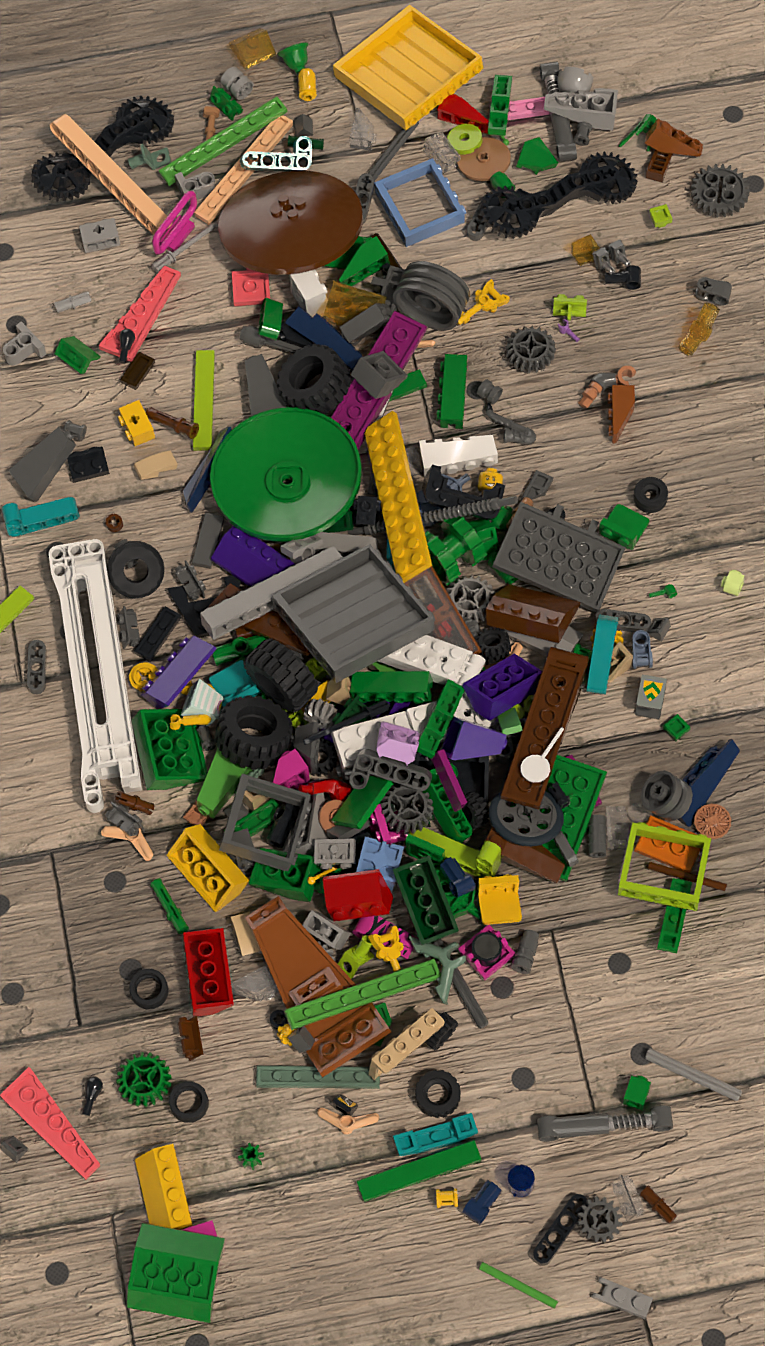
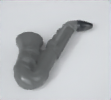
(516, 432)

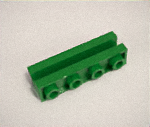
(453, 392)
(392, 686)

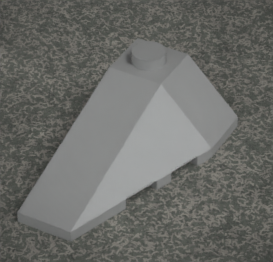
(590, 107)

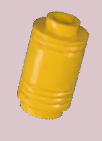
(307, 84)

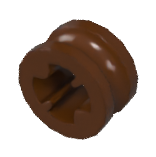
(118, 519)

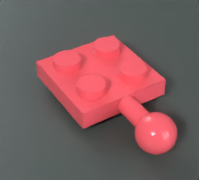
(250, 287)

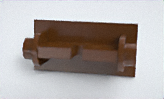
(192, 1043)

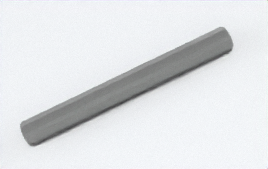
(693, 1074)

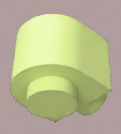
(733, 582)

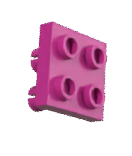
(380, 828)

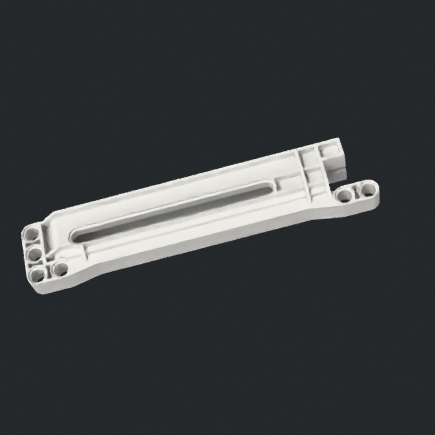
(108, 747)

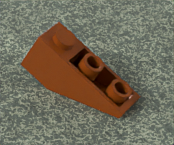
(670, 140)
(623, 406)

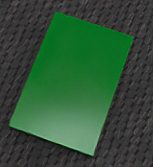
(362, 803)

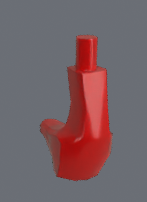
(335, 788)

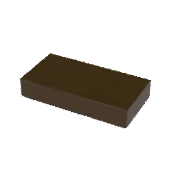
(137, 370)

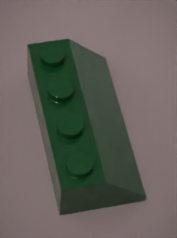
(425, 900)

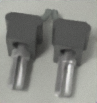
(617, 254)

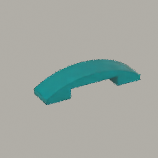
(436, 1136)

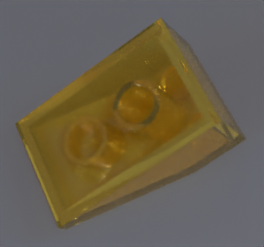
(348, 302)

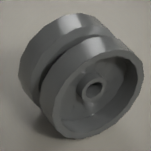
(666, 795)

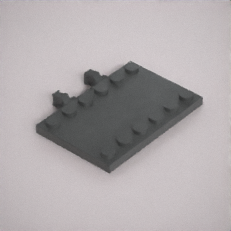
(559, 556)

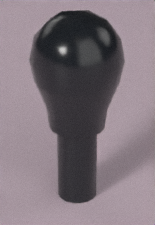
(126, 340)
(93, 1087)

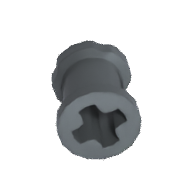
(582, 135)
(77, 430)

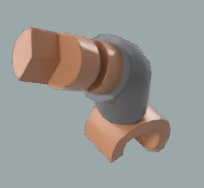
(604, 381)

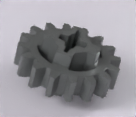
(606, 1225)

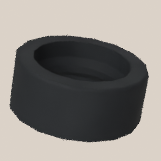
(145, 974)
(188, 1086)

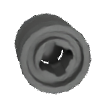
(489, 391)

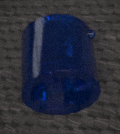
(521, 1180)

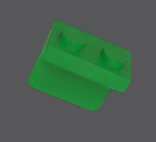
(624, 526)

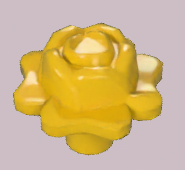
(283, 1033)

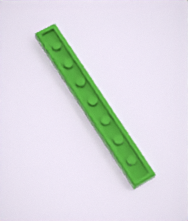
(223, 140)
(362, 994)

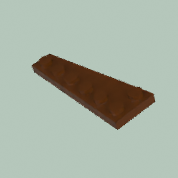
(267, 625)

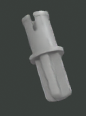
(72, 301)

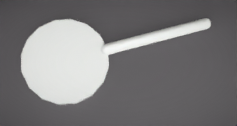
(536, 767)

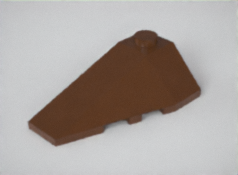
(531, 859)

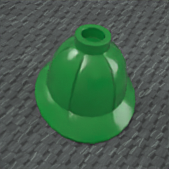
(295, 56)

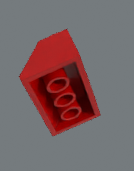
(207, 971)

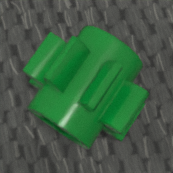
(251, 1161)

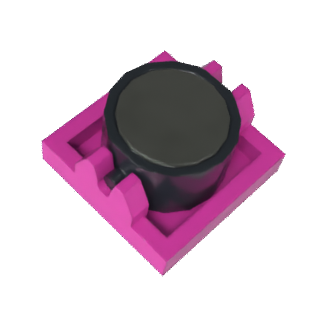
(487, 952)

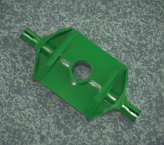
(461, 905)

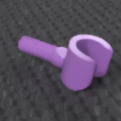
(565, 329)

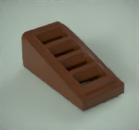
(655, 174)

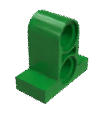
(487, 534)

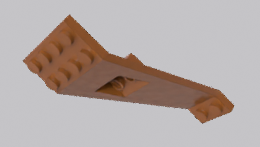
(306, 973)

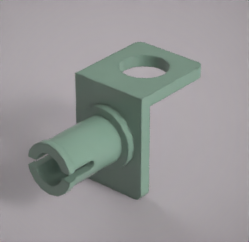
(149, 158)

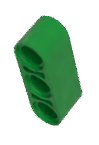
(270, 318)

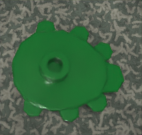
(503, 518)

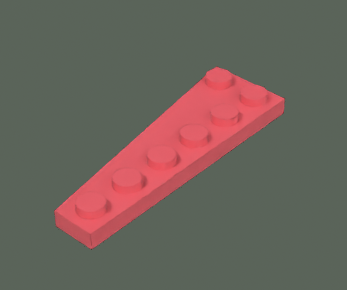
(142, 313)
(43, 1115)

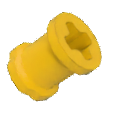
(447, 1198)

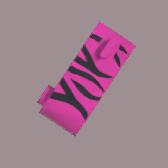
(379, 926)

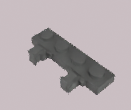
(388, 286)

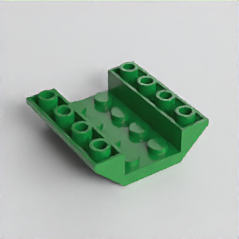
(174, 1272)

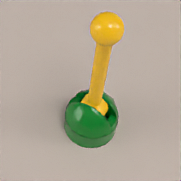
(335, 871)

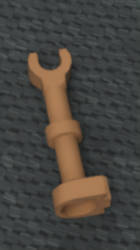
(211, 114)

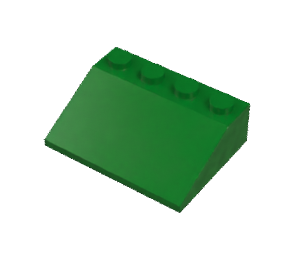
(168, 755)

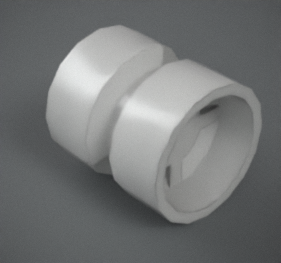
(237, 83)

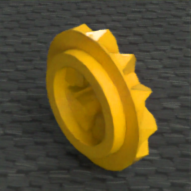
(143, 669)

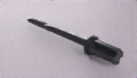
(367, 713)

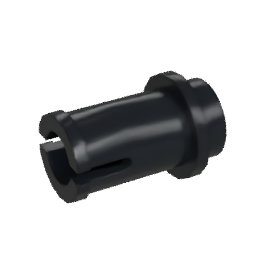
(559, 795)

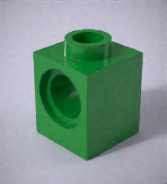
(637, 1092)

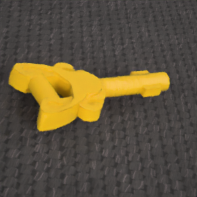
(484, 303)
(391, 952)

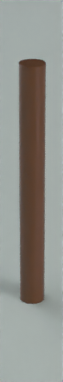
(686, 876)

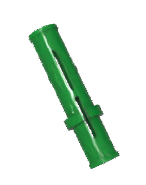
(173, 913)

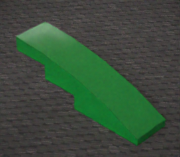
(500, 105)
(440, 718)

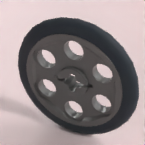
(535, 836)

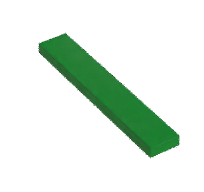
(419, 1171)

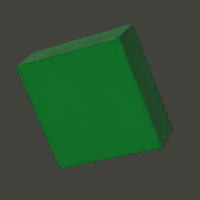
(676, 727)

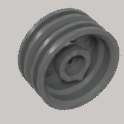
(431, 295)

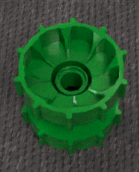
(459, 541)

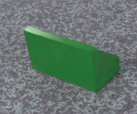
(75, 353)

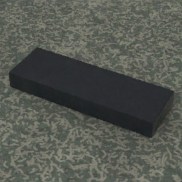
(157, 634)

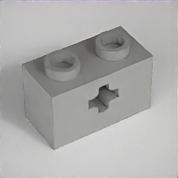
(99, 235)
(326, 930)

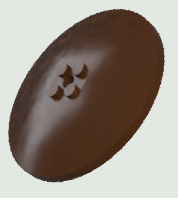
(314, 232)

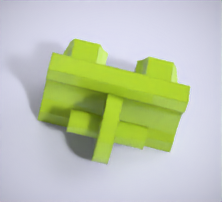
(570, 306)

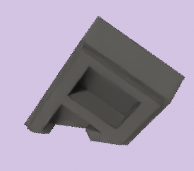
(538, 485)

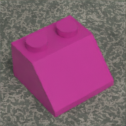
(291, 770)

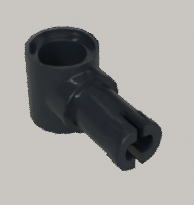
(630, 277)

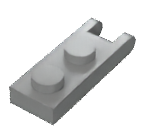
(624, 1298)

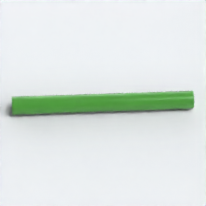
(518, 1285)

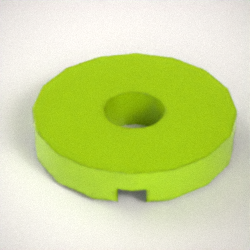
(465, 131)

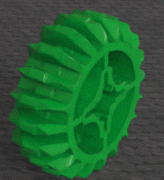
(150, 1073)

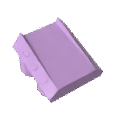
(397, 742)

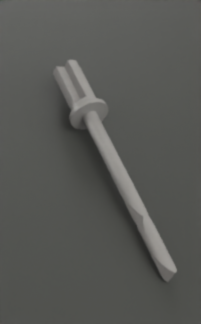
(170, 257)

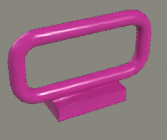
(179, 229)

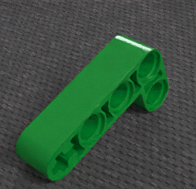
(453, 823)

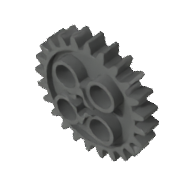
(736, 191)

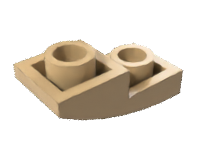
(152, 465)
(244, 934)

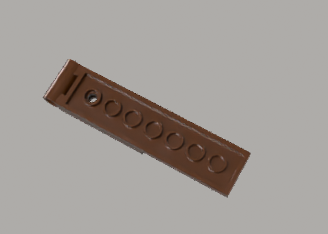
(548, 713)

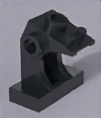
(368, 511)

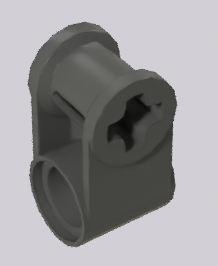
(714, 291)

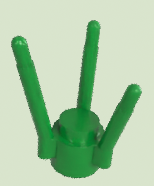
(643, 125)

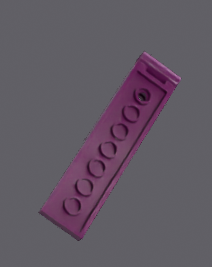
(361, 409)

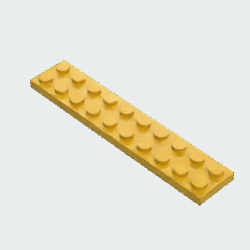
(397, 497)

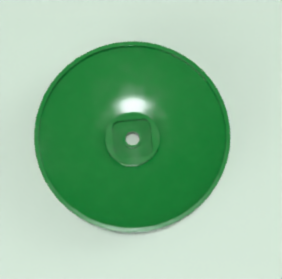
(281, 446)

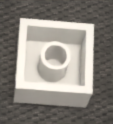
(309, 292)

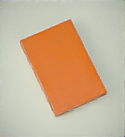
(672, 854)

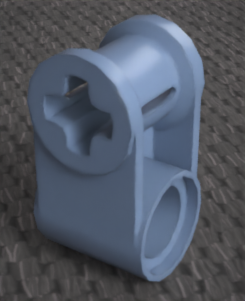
(641, 652)

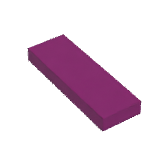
(449, 780)

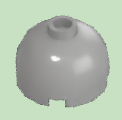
(573, 80)

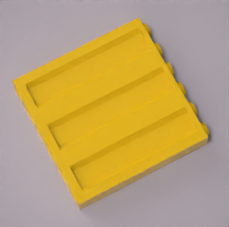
(408, 67)

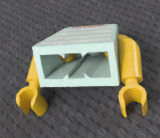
(200, 707)

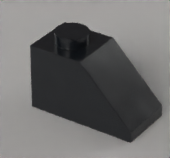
(291, 336)

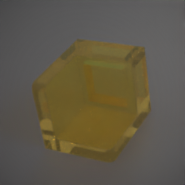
(583, 249)

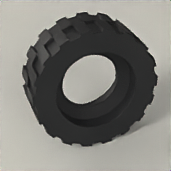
(434, 1109)

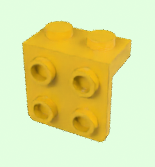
(499, 899)

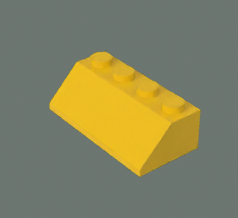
(206, 867)
(163, 1188)

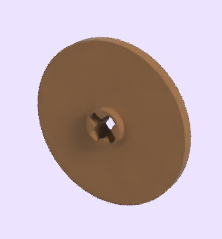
(497, 160)

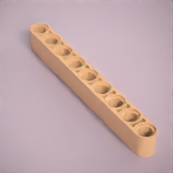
(108, 173)

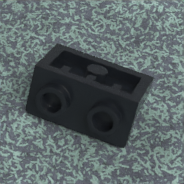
(88, 464)

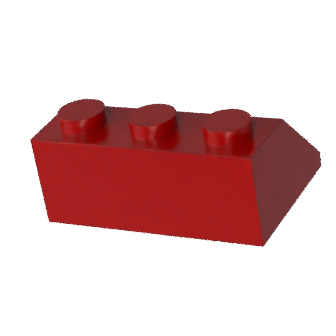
(357, 895)

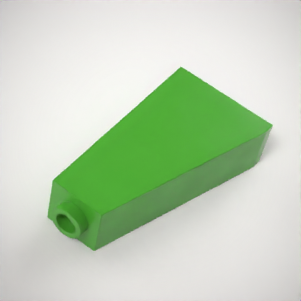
(219, 785)

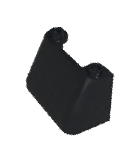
(438, 494)
(472, 773)

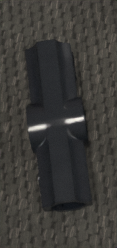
(284, 822)

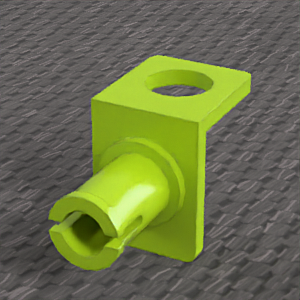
(357, 956)

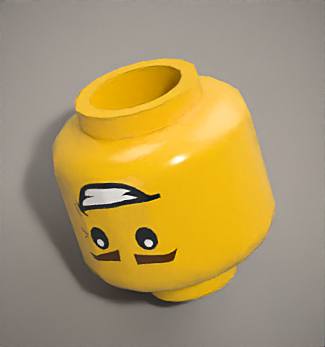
(488, 479)

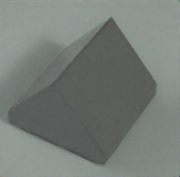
(303, 126)
(659, 628)
(301, 1039)
(13, 1148)

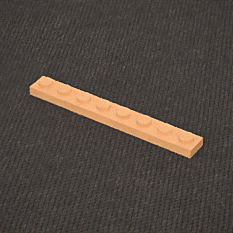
(237, 175)

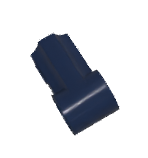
(458, 881)
(479, 1206)

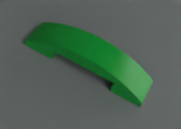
(673, 920)

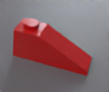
(459, 111)

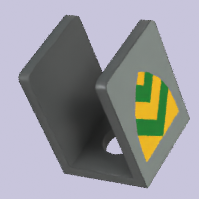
(650, 697)

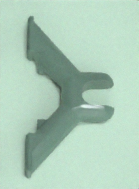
(443, 955)

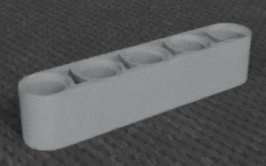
(344, 543)

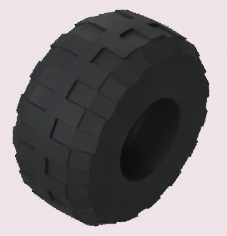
(138, 588)

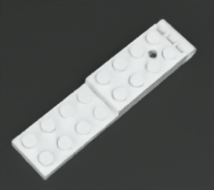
(439, 658)
(364, 735)

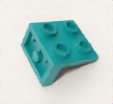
(234, 683)

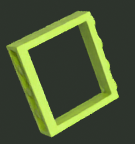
(656, 894)

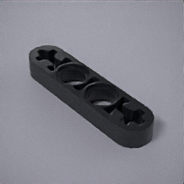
(558, 1228)

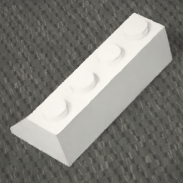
(458, 454)

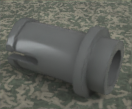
(208, 742)

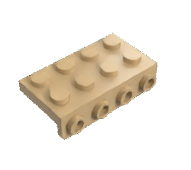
(401, 1047)

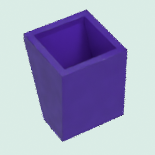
(472, 740)

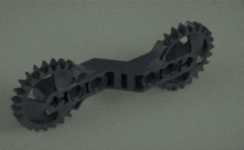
(127, 128)
(528, 207)

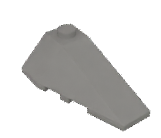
(541, 646)
(313, 829)

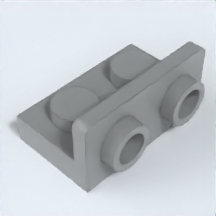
(335, 853)

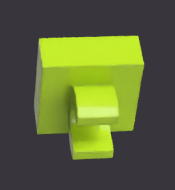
(660, 216)

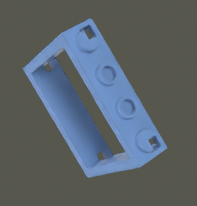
(432, 228)

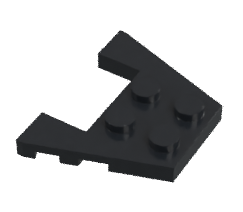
(192, 610)

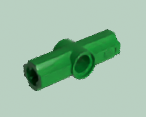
(229, 652)

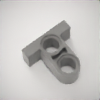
(197, 184)
(20, 349)
(301, 549)

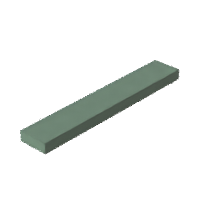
(310, 1078)

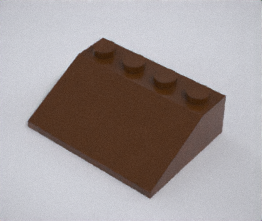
(531, 612)

